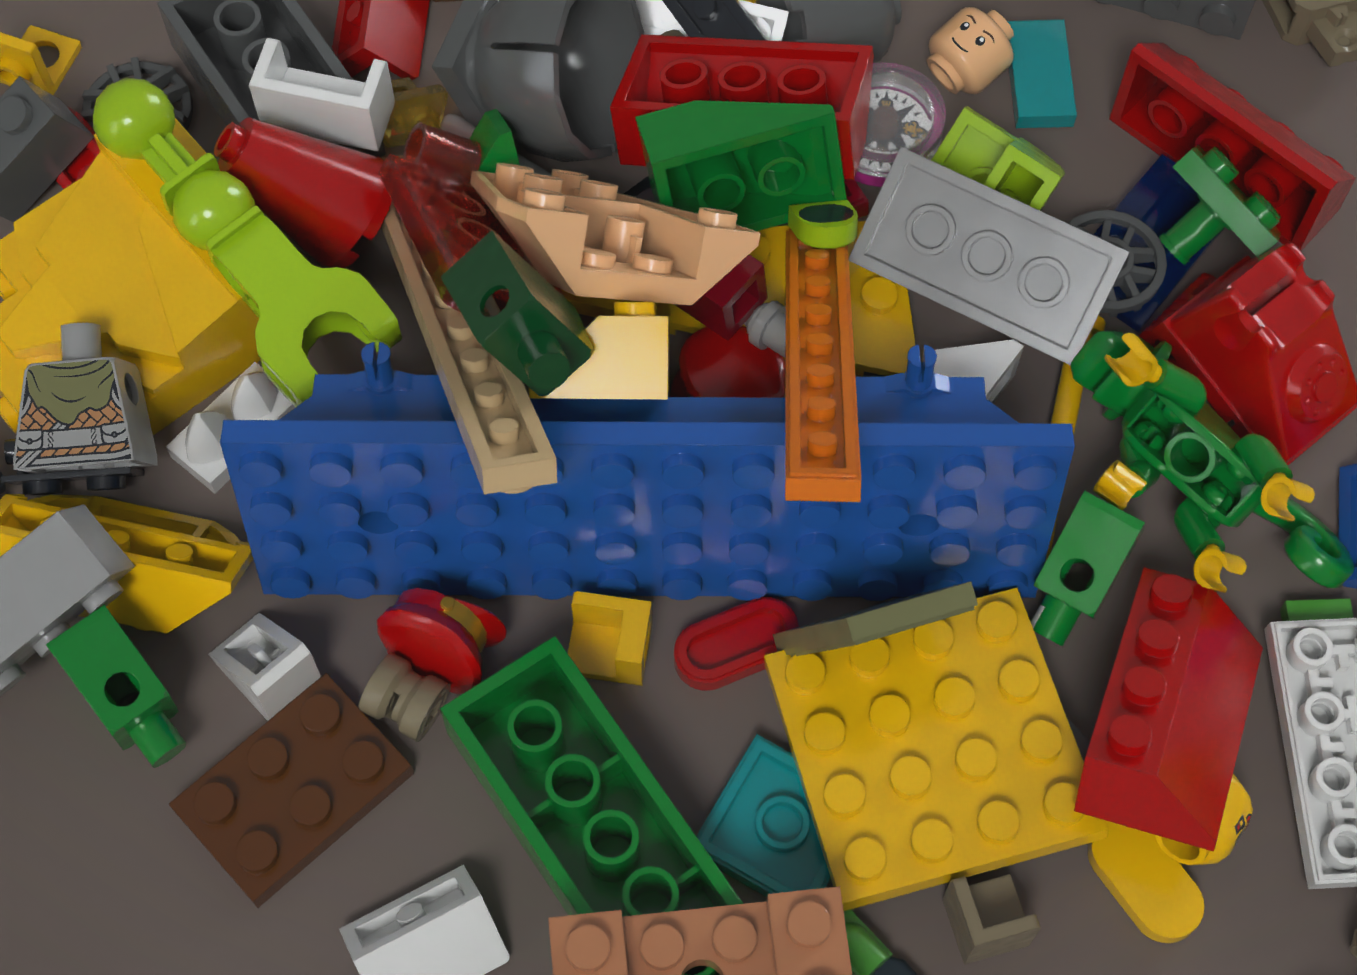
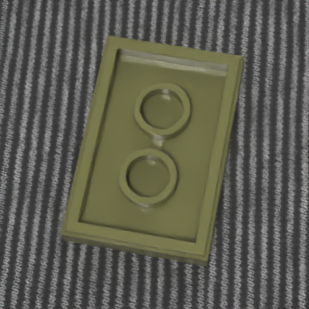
(877, 620)

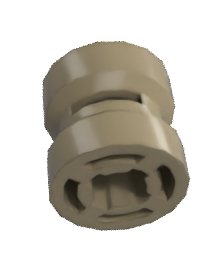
(404, 696)

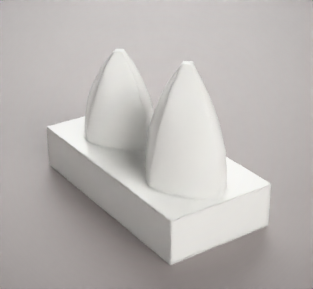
(198, 445)

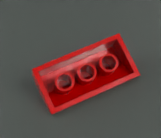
(687, 69)
(1178, 106)
(1171, 714)

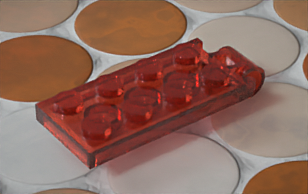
(439, 202)

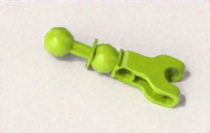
(220, 216)

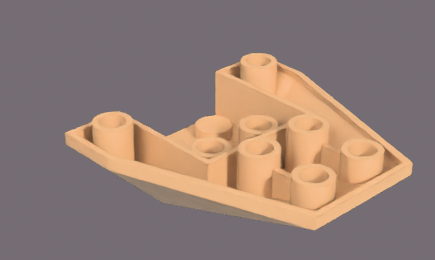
(609, 242)

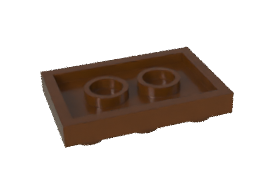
(291, 789)

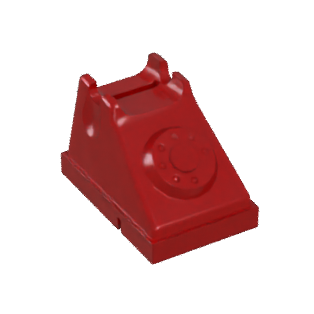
(1267, 350)

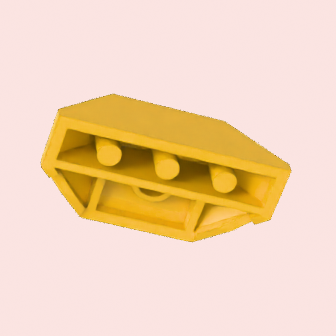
(177, 558)

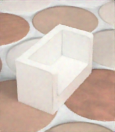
(320, 103)

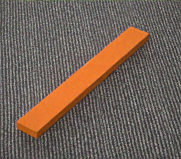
(819, 377)

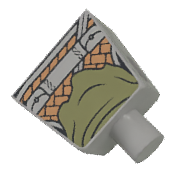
(82, 410)

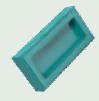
(1041, 75)

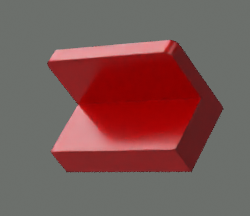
(383, 32)

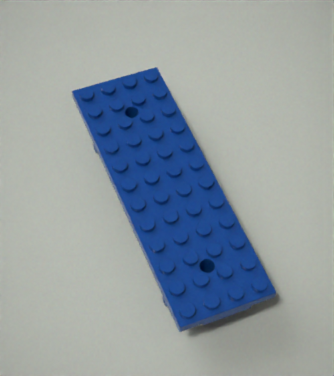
(650, 496)

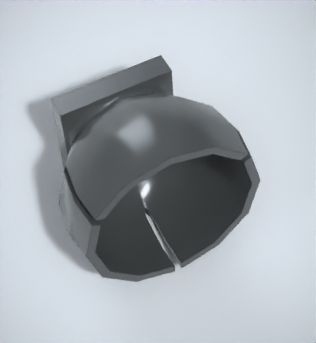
(543, 68)

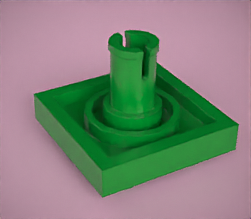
(1220, 206)

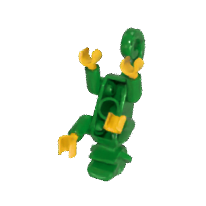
(1224, 476)

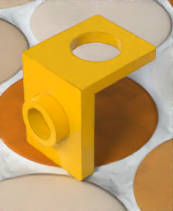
(23, 58)

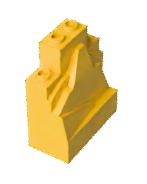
(117, 261)

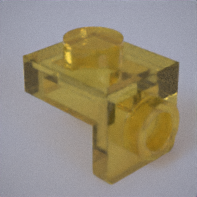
(413, 107)

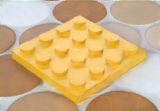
(933, 752)

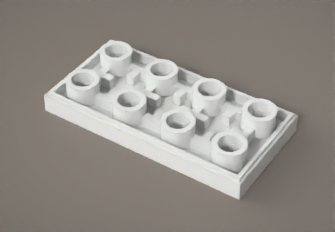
(1317, 712)

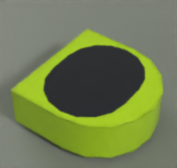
(824, 223)

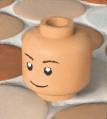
(971, 50)

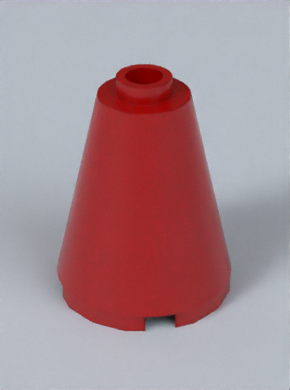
(307, 187)

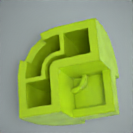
(999, 160)

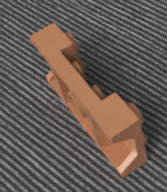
(780, 936)

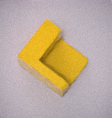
(610, 637)

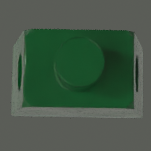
(537, 330)

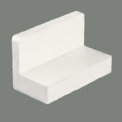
(428, 932)

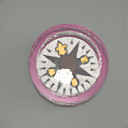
(903, 113)

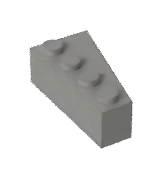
(50, 581)

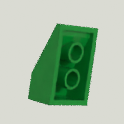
(743, 158)

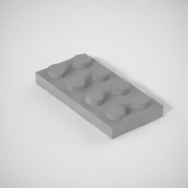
(988, 256)

